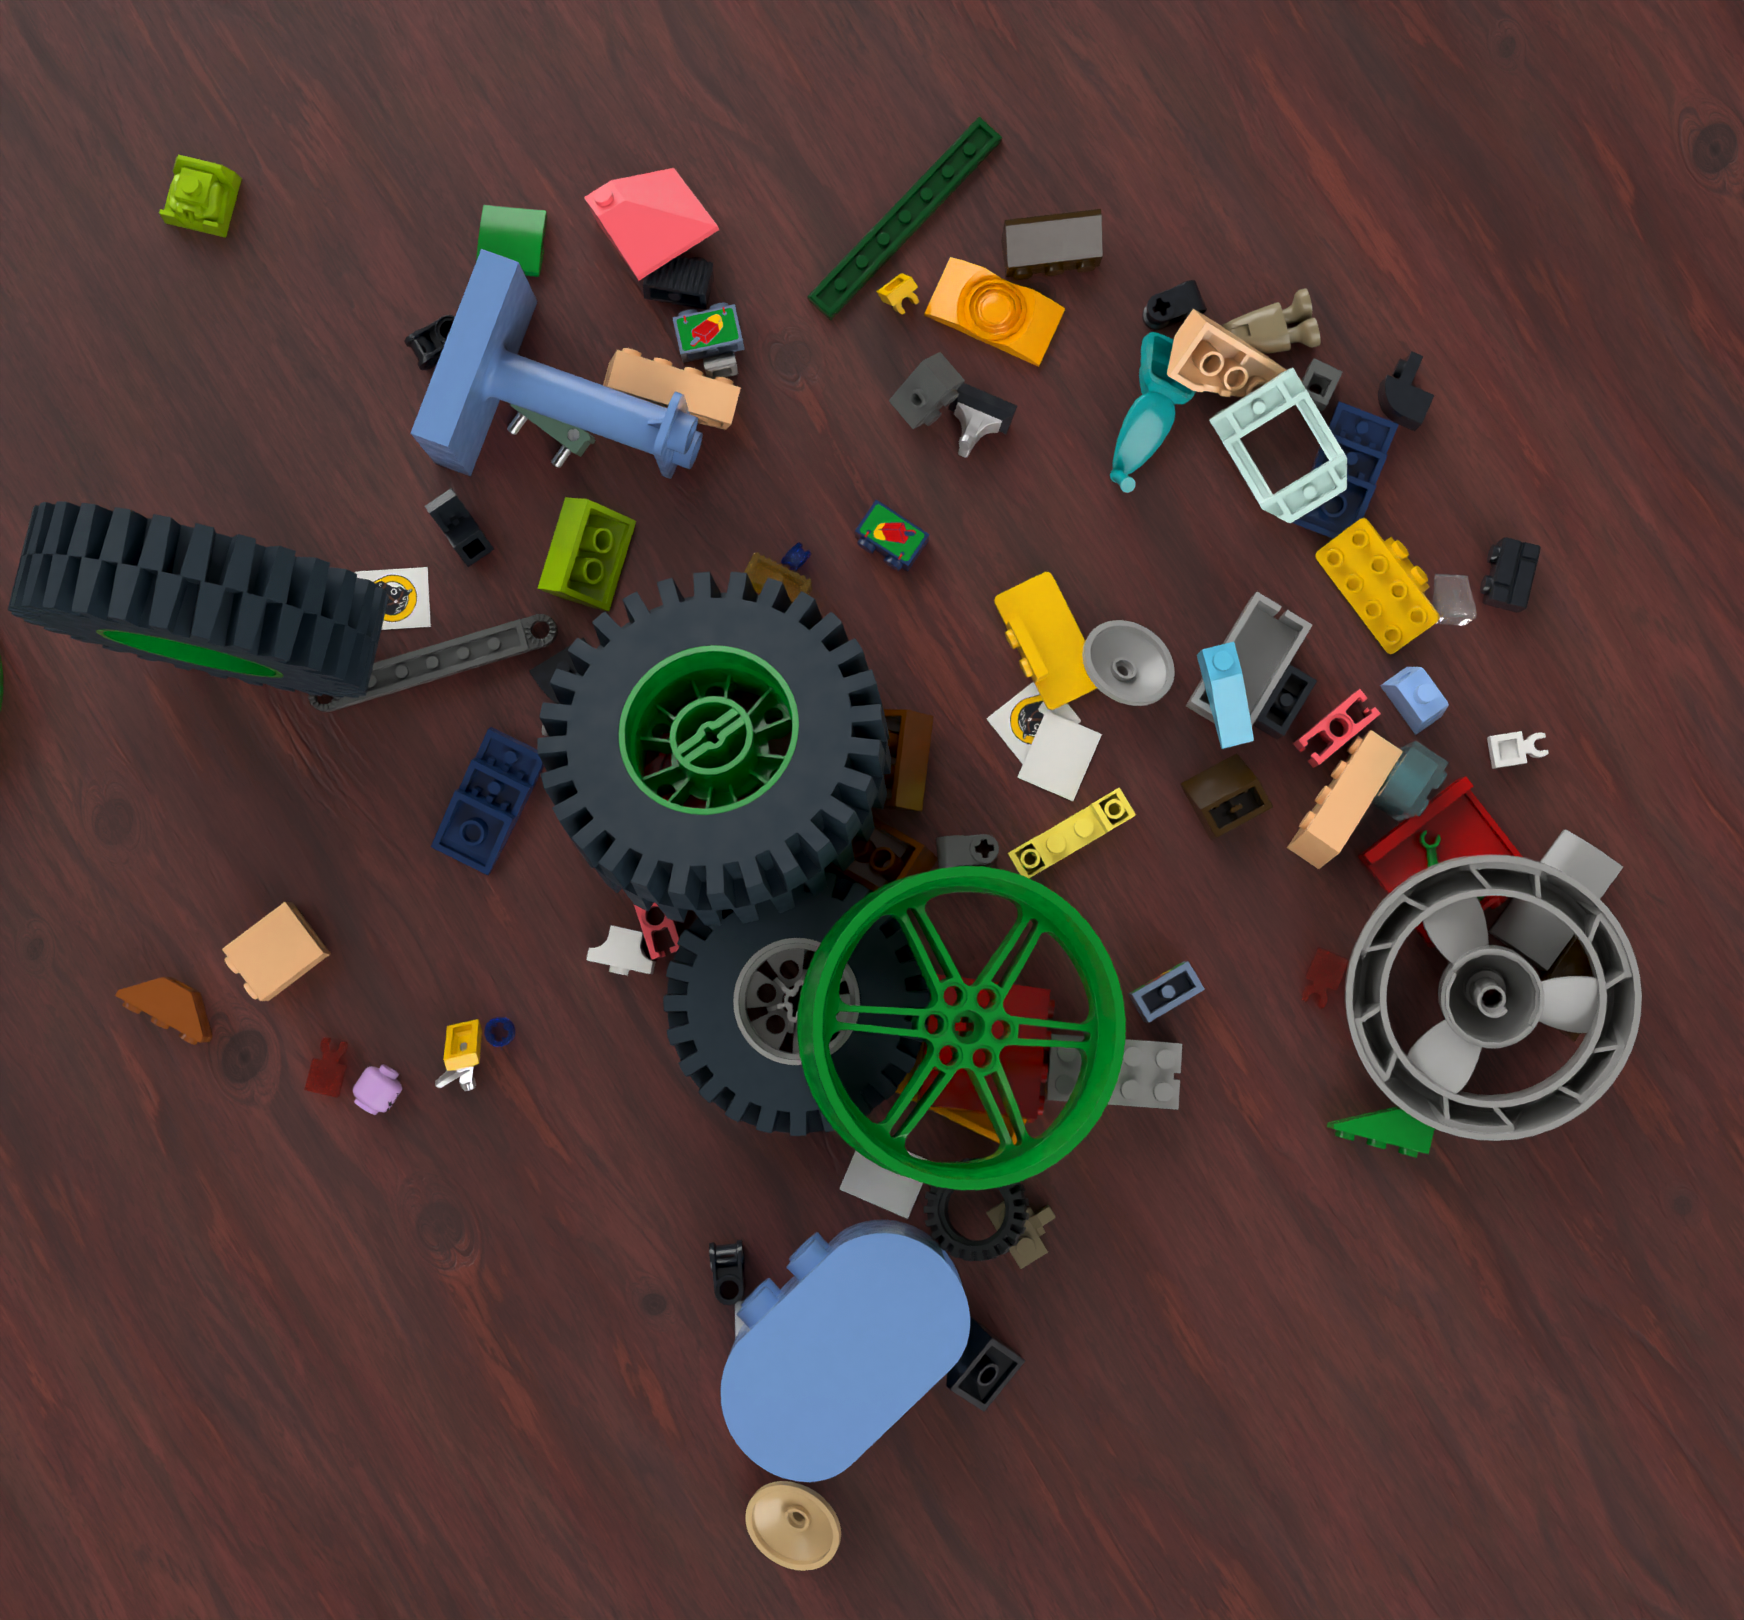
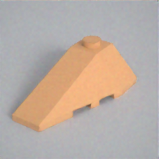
(1217, 360)

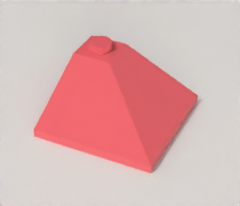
(650, 218)

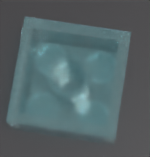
(1410, 782)

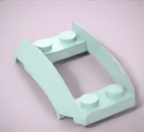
(1261, 407)

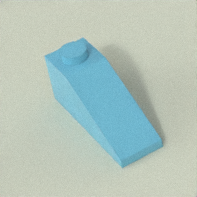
(1226, 694)

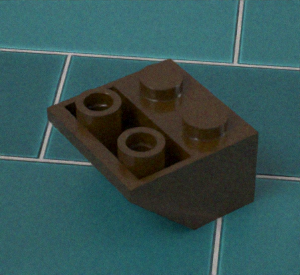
(1226, 796)

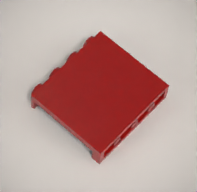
(1463, 830)
(1020, 1063)

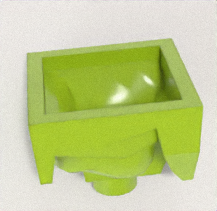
(201, 196)

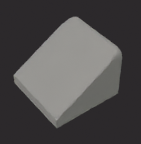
(720, 365)

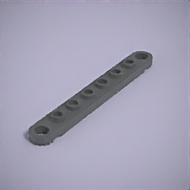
(448, 659)

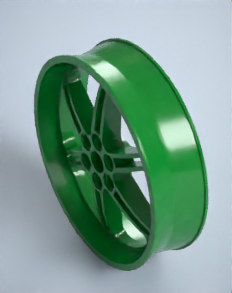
(1099, 1050)

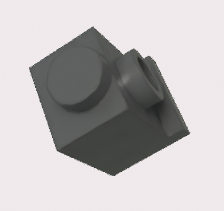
(1324, 379)

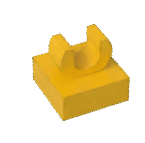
(898, 289)

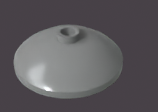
(1128, 663)

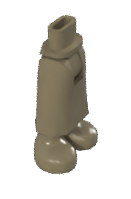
(1267, 326)

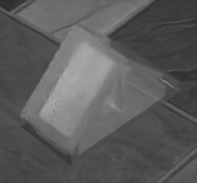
(1453, 599)

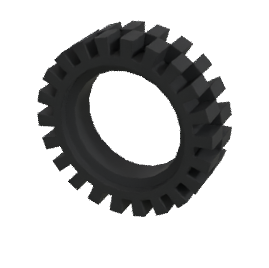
(984, 1249)

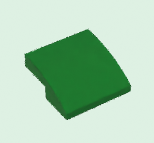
(514, 235)

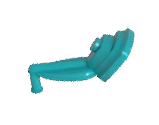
(1151, 413)

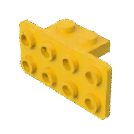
(1379, 584)
(1046, 639)

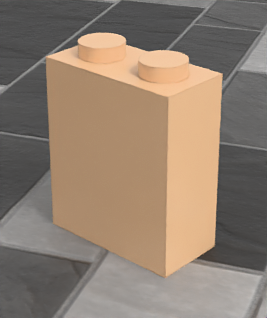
(275, 952)

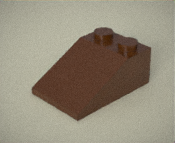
(886, 858)

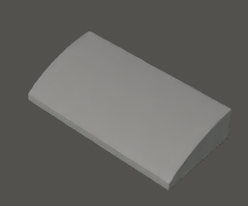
(1536, 931)

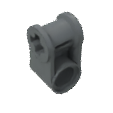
(960, 850)

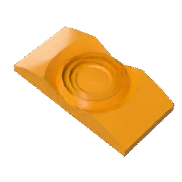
(995, 310)

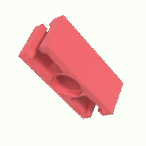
(1350, 729)
(649, 930)

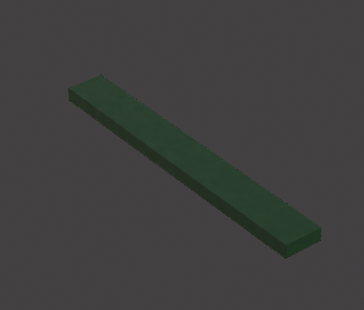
(904, 218)

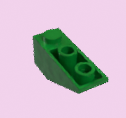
(1385, 1127)

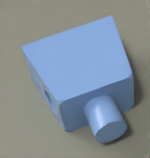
(1415, 697)

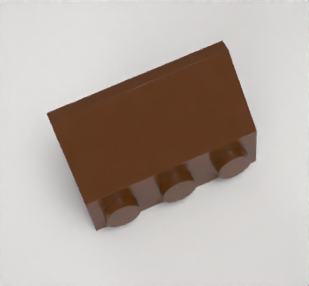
(909, 753)

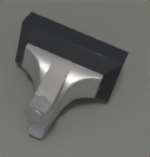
(980, 415)

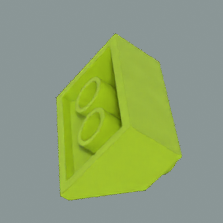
(587, 553)

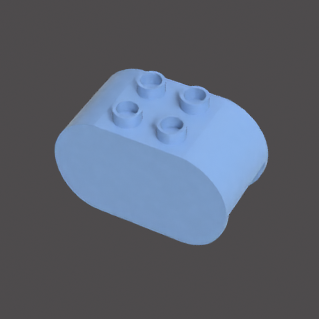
(842, 1347)

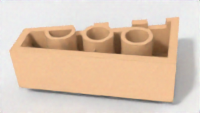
(657, 381)
(1345, 800)

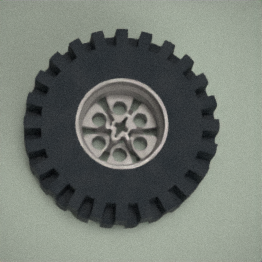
(740, 1060)

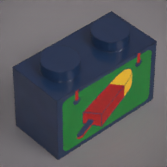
(891, 536)

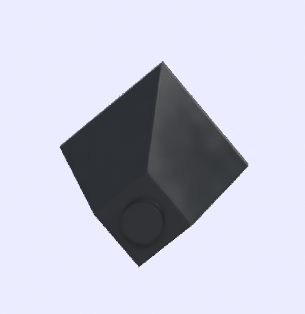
(983, 1367)

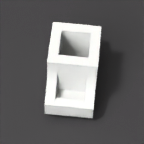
(622, 952)

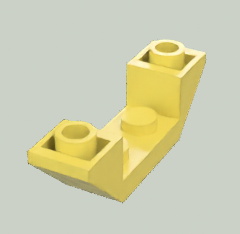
(1072, 834)

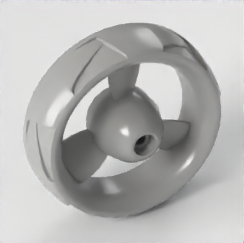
(1443, 1059)

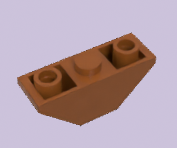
(171, 1005)

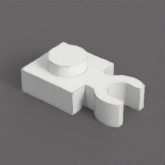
(1511, 749)

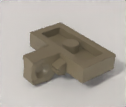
(1029, 1245)

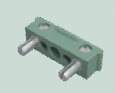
(571, 437)

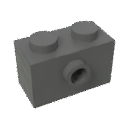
(927, 390)

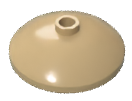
(793, 1525)

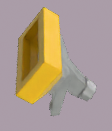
(461, 1054)

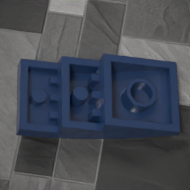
(1365, 443)
(488, 801)

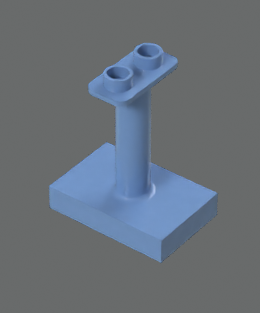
(483, 367)

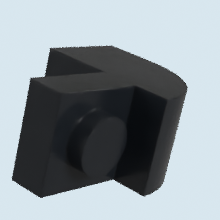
(1401, 400)
(459, 527)

